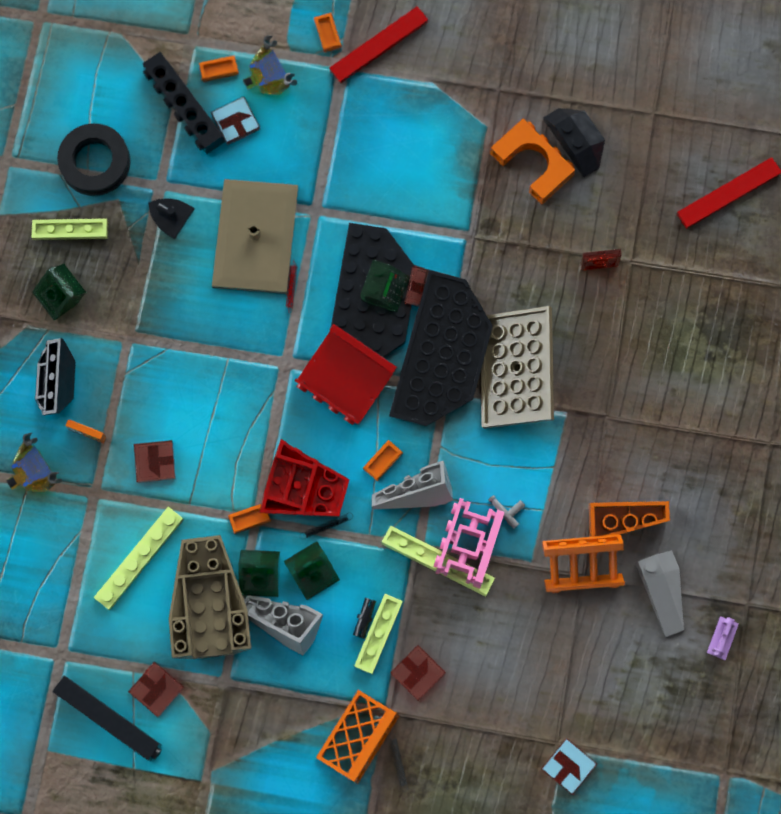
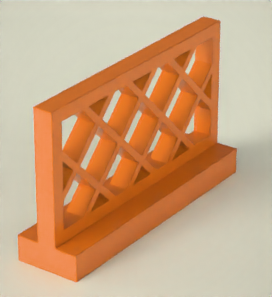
(369, 749)

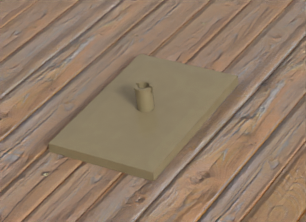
(249, 258)
(518, 369)

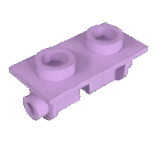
(722, 637)

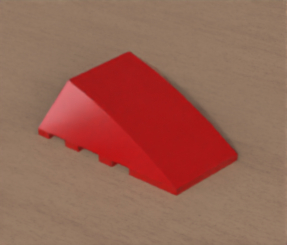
(302, 485)

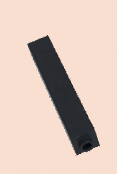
(107, 718)

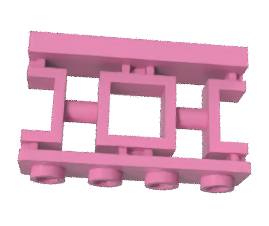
(483, 547)

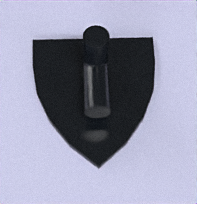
(170, 215)

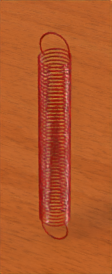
(291, 287)

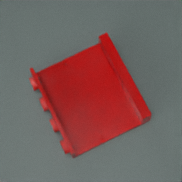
(345, 375)

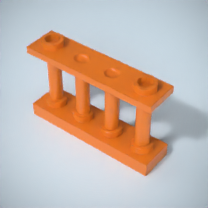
(578, 546)

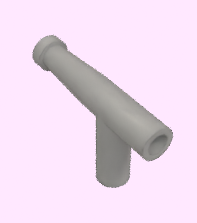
(508, 515)

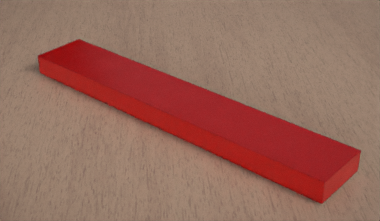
(378, 44)
(729, 193)

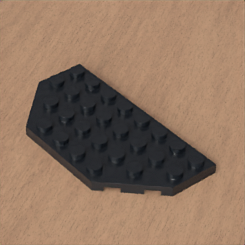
(370, 324)
(442, 352)

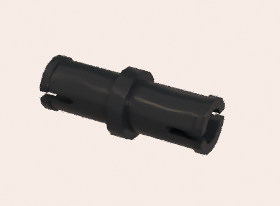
(364, 618)

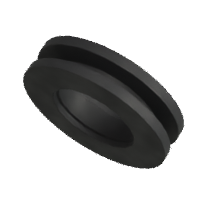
(82, 137)

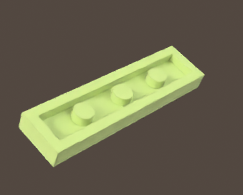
(69, 229)
(378, 634)

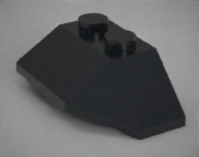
(577, 137)
(55, 377)

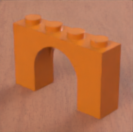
(525, 137)

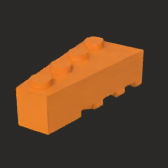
(624, 517)

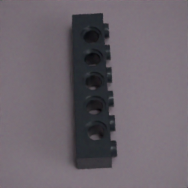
(159, 65)

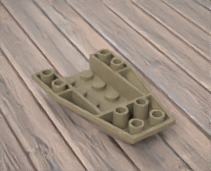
(206, 603)

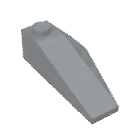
(422, 490)
(662, 583)
(287, 623)

